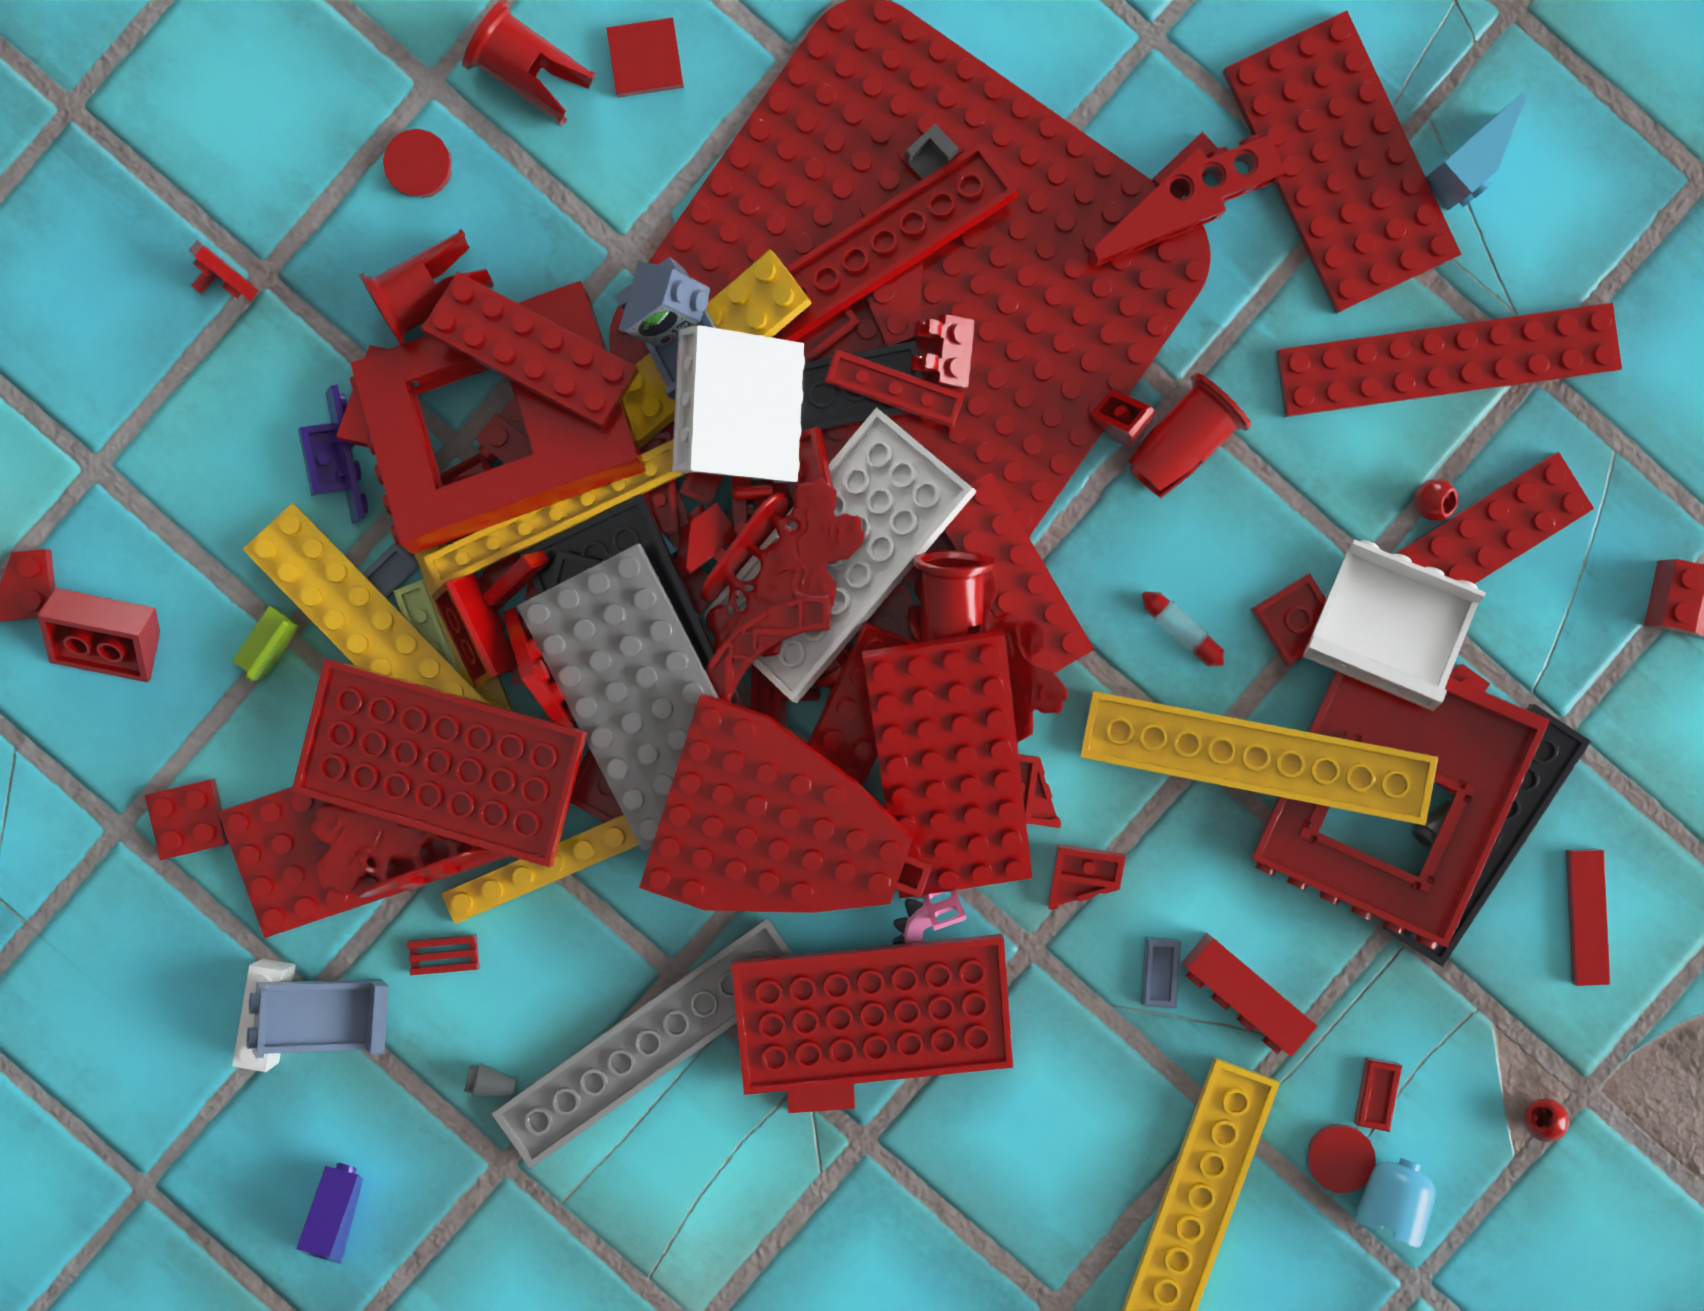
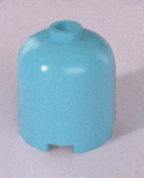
(1398, 1200)

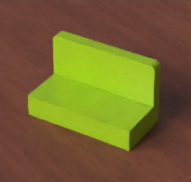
(266, 643)

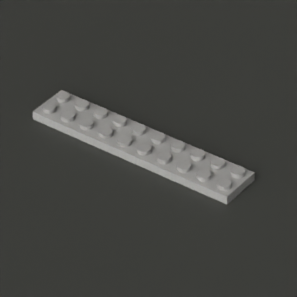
(632, 1051)

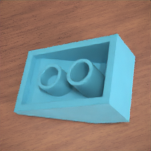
(1467, 169)

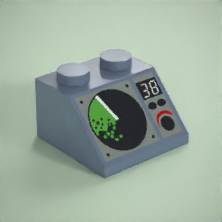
(662, 304)

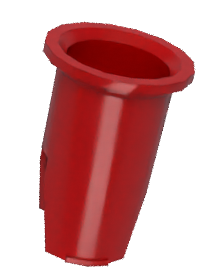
(516, 55)
(408, 292)
(1187, 436)
(952, 592)

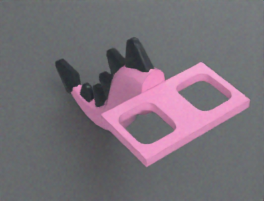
(924, 914)

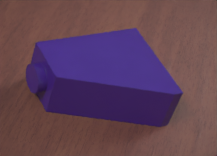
(331, 1214)

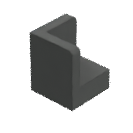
(930, 152)

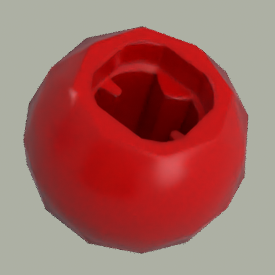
(1436, 499)
(1546, 1120)

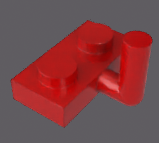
(214, 266)
(741, 492)
(770, 700)

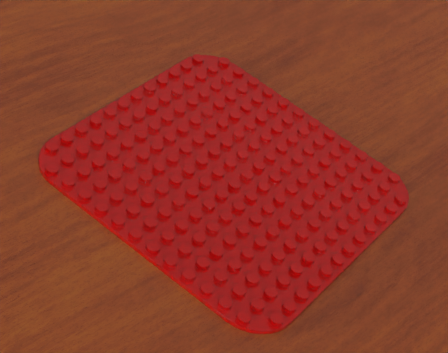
(1046, 321)

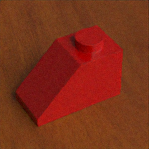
(1123, 417)
(702, 537)

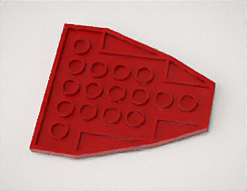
(769, 824)

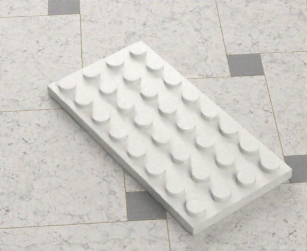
(903, 508)

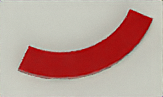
(762, 633)

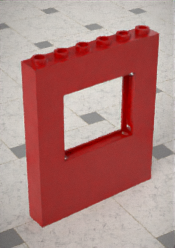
(566, 450)
(1481, 754)

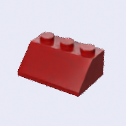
(475, 629)
(100, 634)

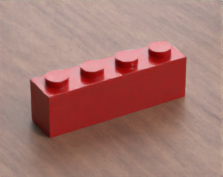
(1249, 995)

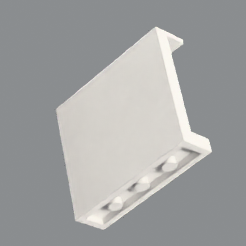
(738, 404)
(1394, 624)

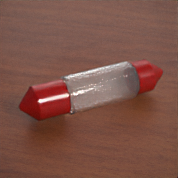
(1183, 628)

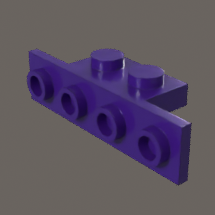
(330, 461)

